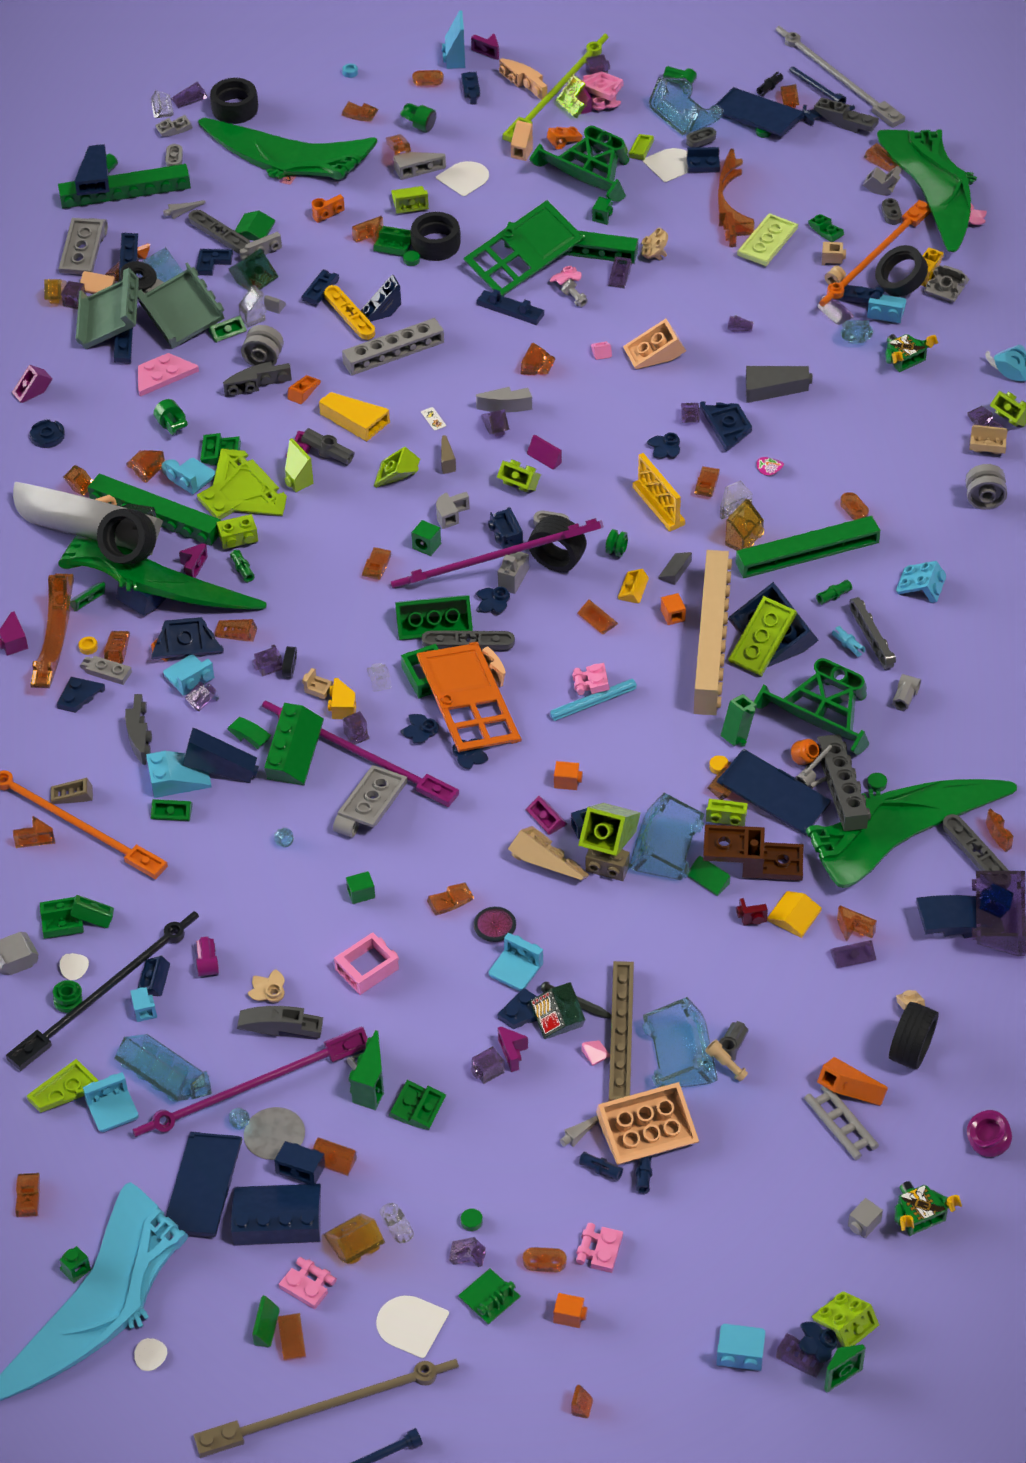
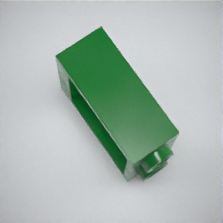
(410, 659)

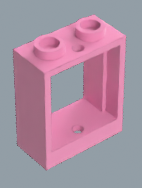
(374, 976)

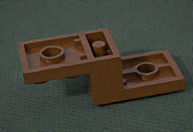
(757, 856)

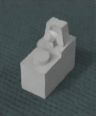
(513, 571)

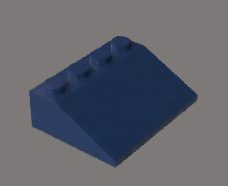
(797, 638)
(276, 1214)

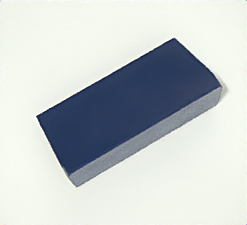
(154, 975)

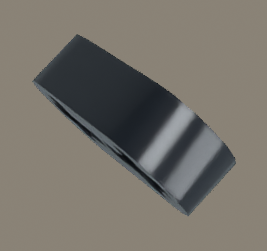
(289, 662)

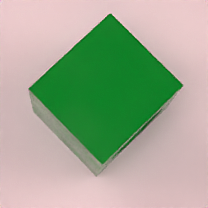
(426, 538)

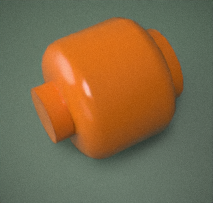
(804, 751)

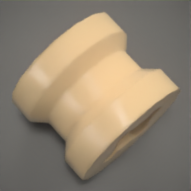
(836, 274)

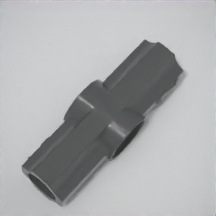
(328, 446)

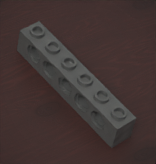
(843, 783)

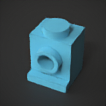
(143, 1004)

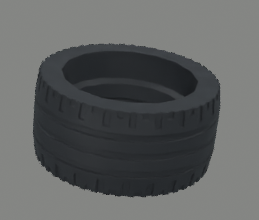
(234, 89)
(435, 248)
(106, 536)
(551, 555)
(913, 1035)

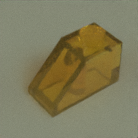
(53, 290)

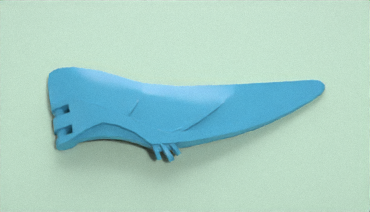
(106, 1299)

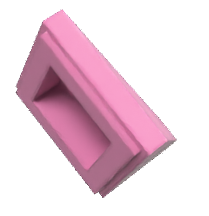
(595, 1052)

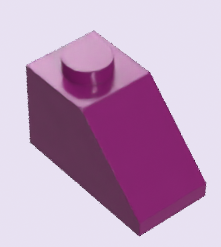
(32, 383)
(12, 635)

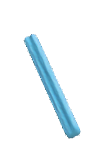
(593, 699)

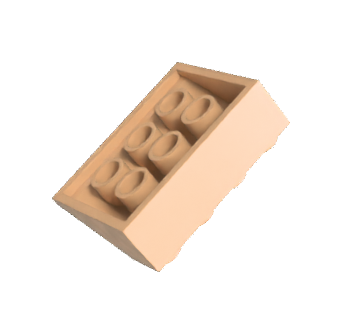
(647, 1123)

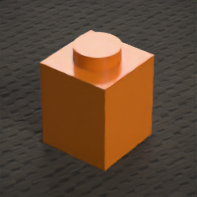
(673, 609)
(567, 775)
(569, 1310)

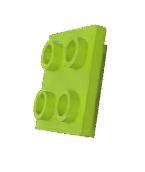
(410, 199)
(848, 1317)

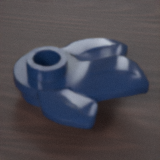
(665, 445)
(493, 599)
(420, 728)
(468, 757)
(818, 1341)

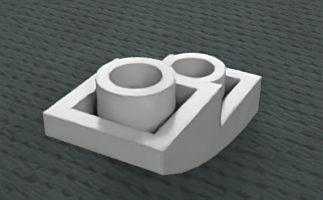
(175, 127)

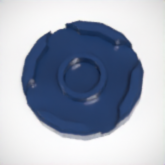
(47, 434)

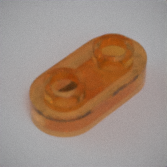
(427, 77)
(854, 506)
(544, 1259)

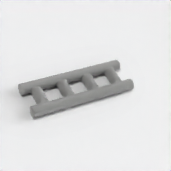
(840, 1133)

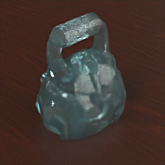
(856, 331)

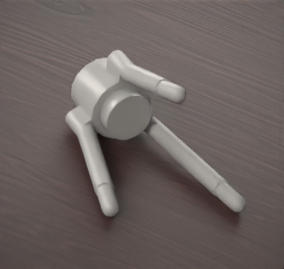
(808, 776)

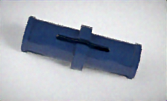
(613, 1171)
(643, 1175)

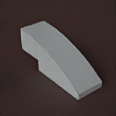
(504, 399)

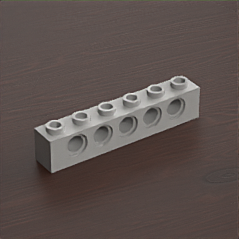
(393, 346)

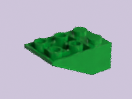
(367, 1077)

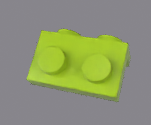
(726, 812)

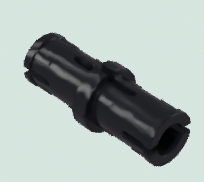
(770, 83)

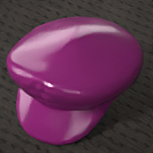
(989, 1133)

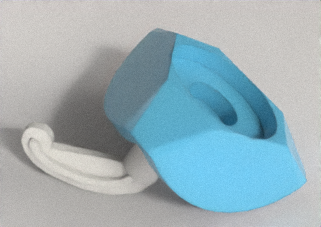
(1010, 362)

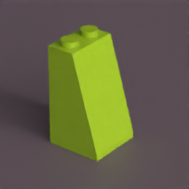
(608, 828)

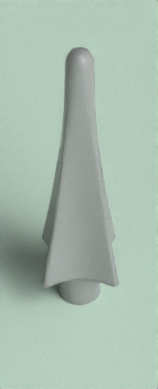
(178, 209)
(576, 1132)

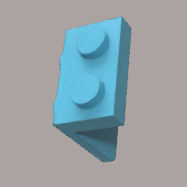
(887, 308)
(190, 475)
(924, 577)
(188, 673)
(517, 962)
(110, 1102)
(741, 1347)

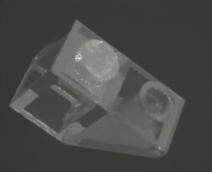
(252, 307)
(733, 497)

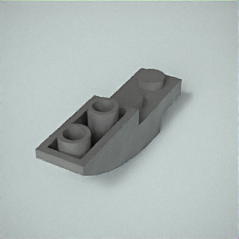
(842, 116)
(255, 376)
(138, 729)
(280, 1018)

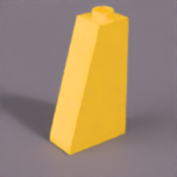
(354, 415)

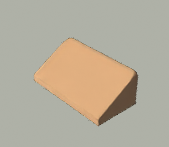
(96, 282)

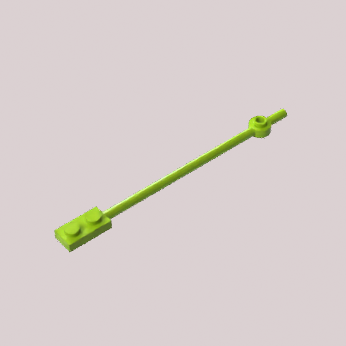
(592, 49)

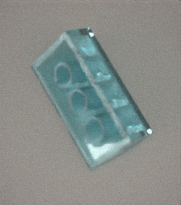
(158, 1066)

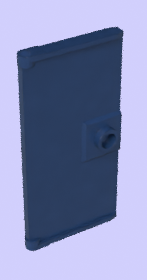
(759, 111)
(774, 791)
(203, 1182)

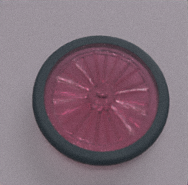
(494, 924)

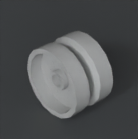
(262, 345)
(986, 486)

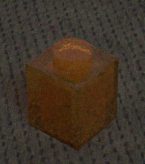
(78, 480)

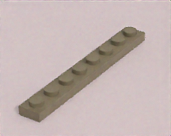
(621, 1030)

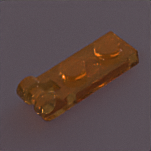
(398, 144)

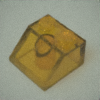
(744, 526)
(355, 1238)

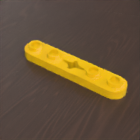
(341, 303)

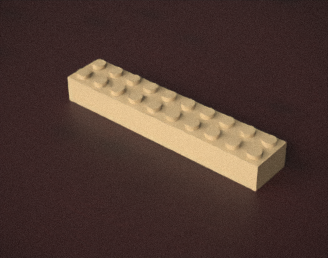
(712, 632)

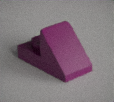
(487, 47)
(193, 559)
(512, 1044)

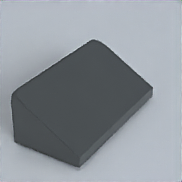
(676, 567)

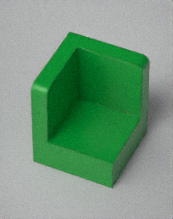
(360, 887)

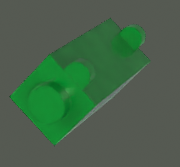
(738, 720)

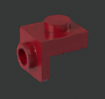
(751, 914)

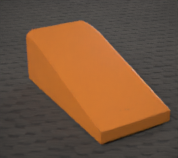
(302, 389)

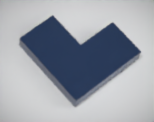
(210, 257)

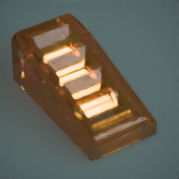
(875, 152)
(247, 631)
(116, 649)

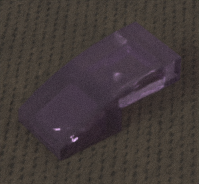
(983, 417)

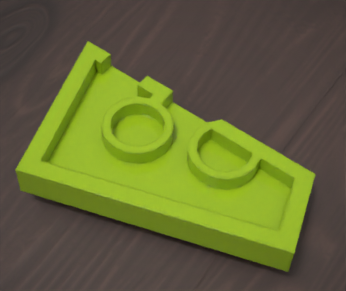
(61, 1087)

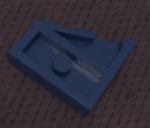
(78, 693)
(518, 1010)

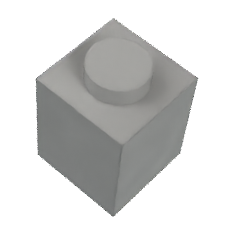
(865, 1218)

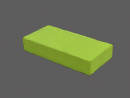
(641, 146)

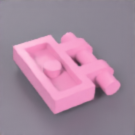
(595, 679)
(606, 1250)
(304, 1288)

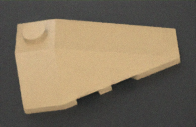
(535, 848)

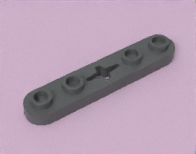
(214, 229)
(872, 634)
(493, 639)
(968, 840)

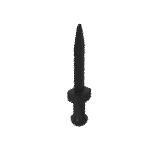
(584, 1004)

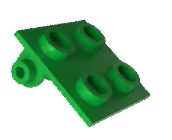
(489, 1295)

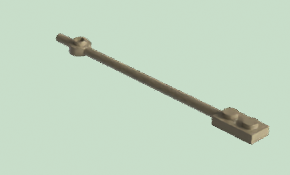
(231, 1435)

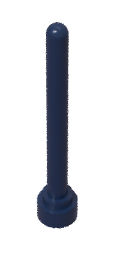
(835, 97)
(410, 1440)

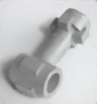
(569, 288)

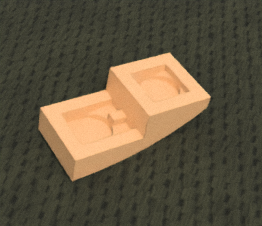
(495, 665)

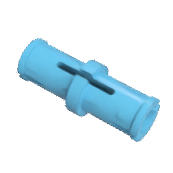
(848, 641)

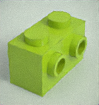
(1007, 406)
(513, 473)
(237, 531)

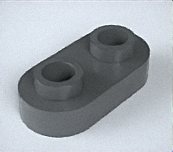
(701, 137)
(891, 211)

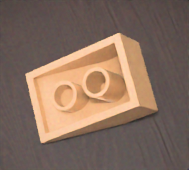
(655, 346)

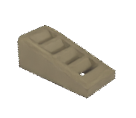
(447, 457)
(83, 794)

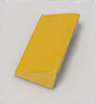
(633, 586)

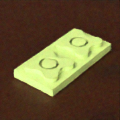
(767, 239)

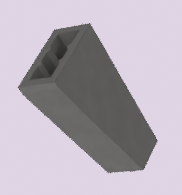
(775, 381)

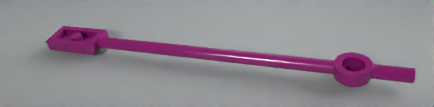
(574, 530)
(427, 786)
(335, 1048)

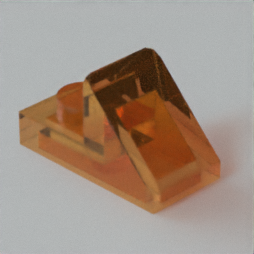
(367, 229)
(38, 835)
(853, 921)

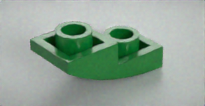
(824, 227)
(254, 734)

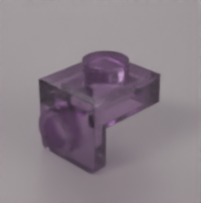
(690, 412)
(201, 695)
(466, 1251)

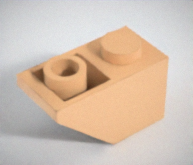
(522, 141)

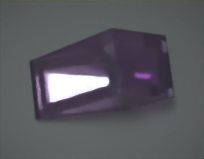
(496, 422)

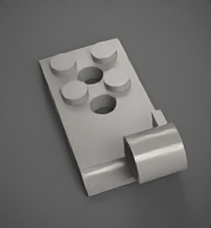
(82, 232)
(363, 808)

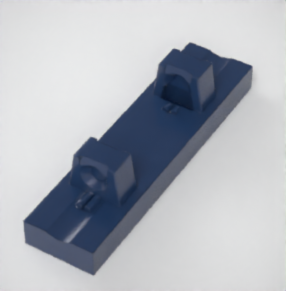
(510, 307)

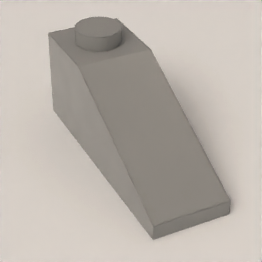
(418, 163)

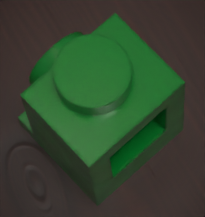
(602, 210)
(71, 1260)

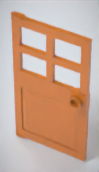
(463, 679)

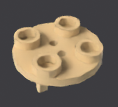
(654, 244)

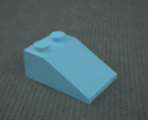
(454, 47)
(171, 777)

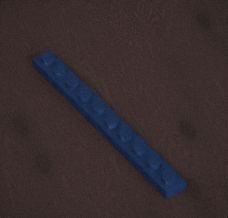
(123, 341)

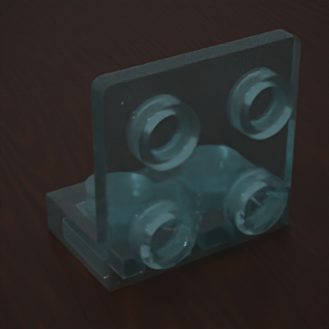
(163, 264)

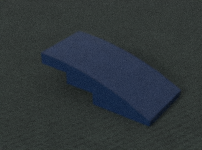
(948, 914)

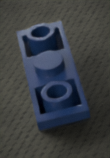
(384, 301)

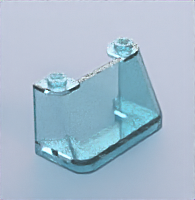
(673, 104)
(666, 838)
(680, 1045)

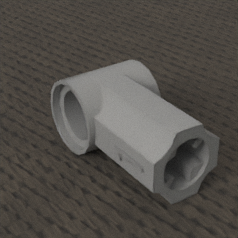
(907, 688)

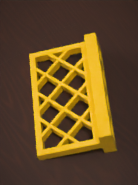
(658, 494)

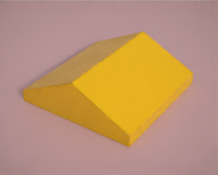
(794, 913)

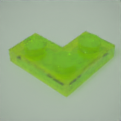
(568, 96)

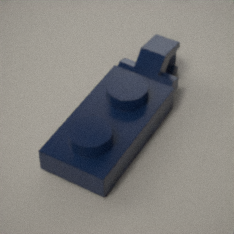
(470, 86)

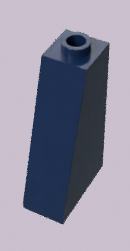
(93, 172)
(219, 757)

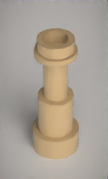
(715, 1049)

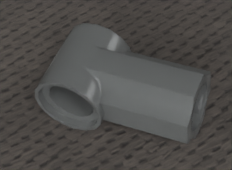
(734, 1038)

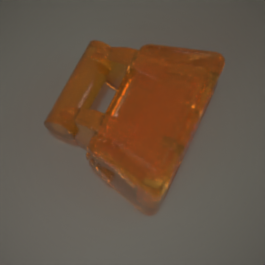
(536, 361)
(146, 463)

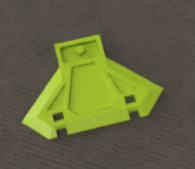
(241, 488)

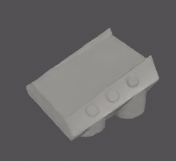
(946, 283)
(17, 953)

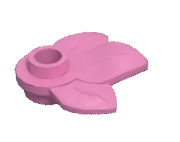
(600, 103)
(977, 216)
(567, 273)

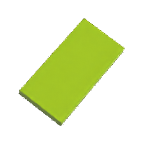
(762, 636)

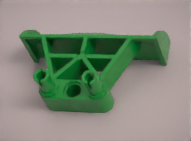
(594, 138)
(826, 672)

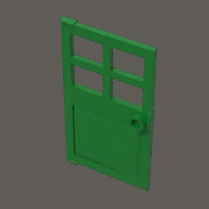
(535, 238)

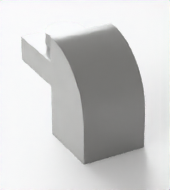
(880, 182)
(449, 508)

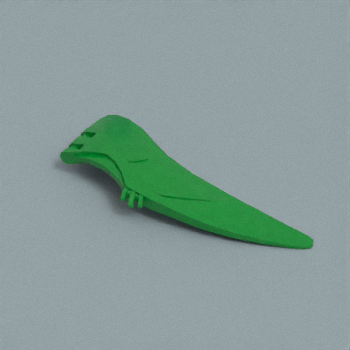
(289, 157)
(941, 181)
(154, 578)
(896, 818)

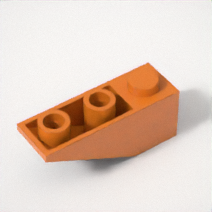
(851, 1082)

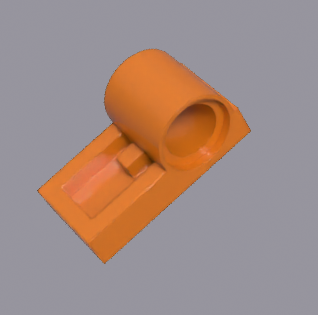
(560, 136)
(324, 209)

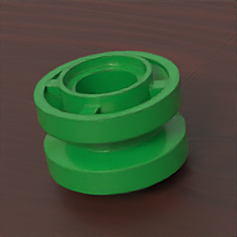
(616, 543)
(67, 995)

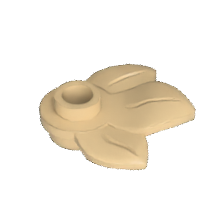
(266, 987)

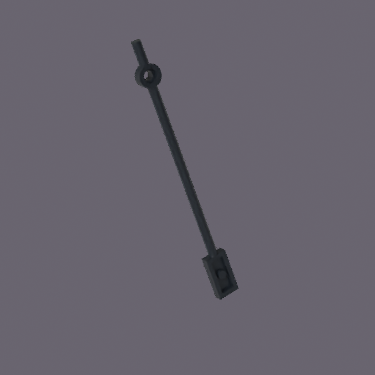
(38, 1043)

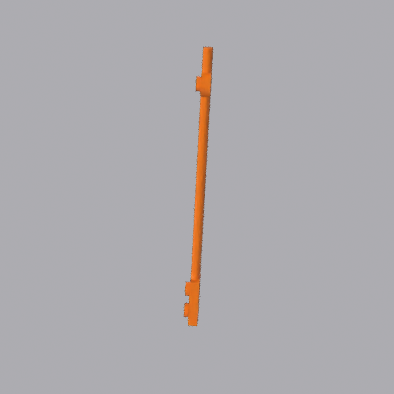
(913, 217)
(136, 857)

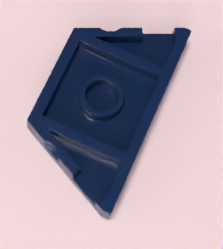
(727, 422)
(185, 638)

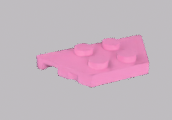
(603, 85)
(163, 372)

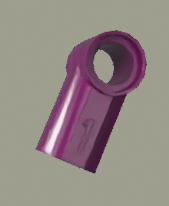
(207, 961)

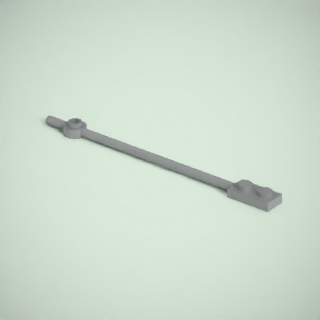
(882, 110)

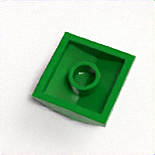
(255, 225)
(844, 1364)

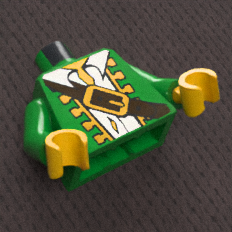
(907, 351)
(922, 1208)

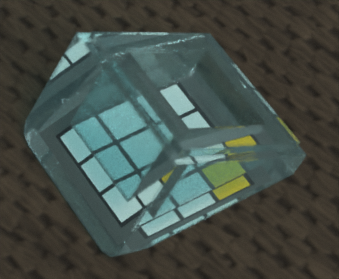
(200, 1086)

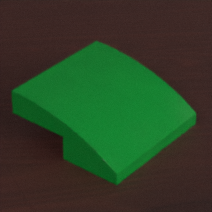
(393, 240)
(213, 444)
(57, 918)
(417, 1105)

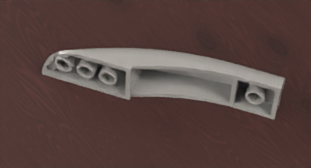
(73, 513)

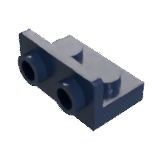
(702, 159)

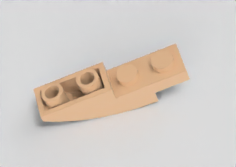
(523, 75)

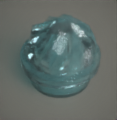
(283, 837)
(239, 1118)

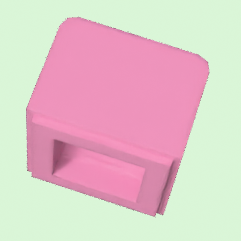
(601, 350)

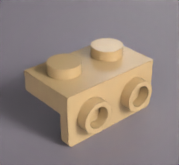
(988, 439)

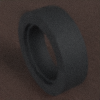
(892, 258)

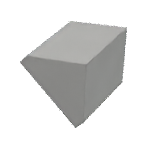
(273, 304)

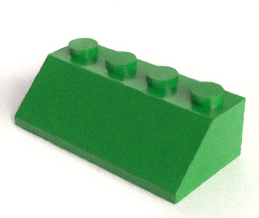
(433, 614)
(293, 744)

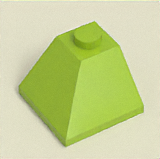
(298, 467)
(397, 467)

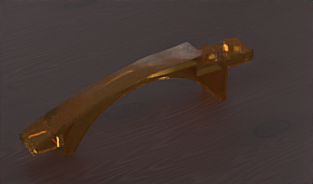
(730, 219)
(60, 593)

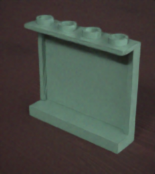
(181, 307)
(107, 311)

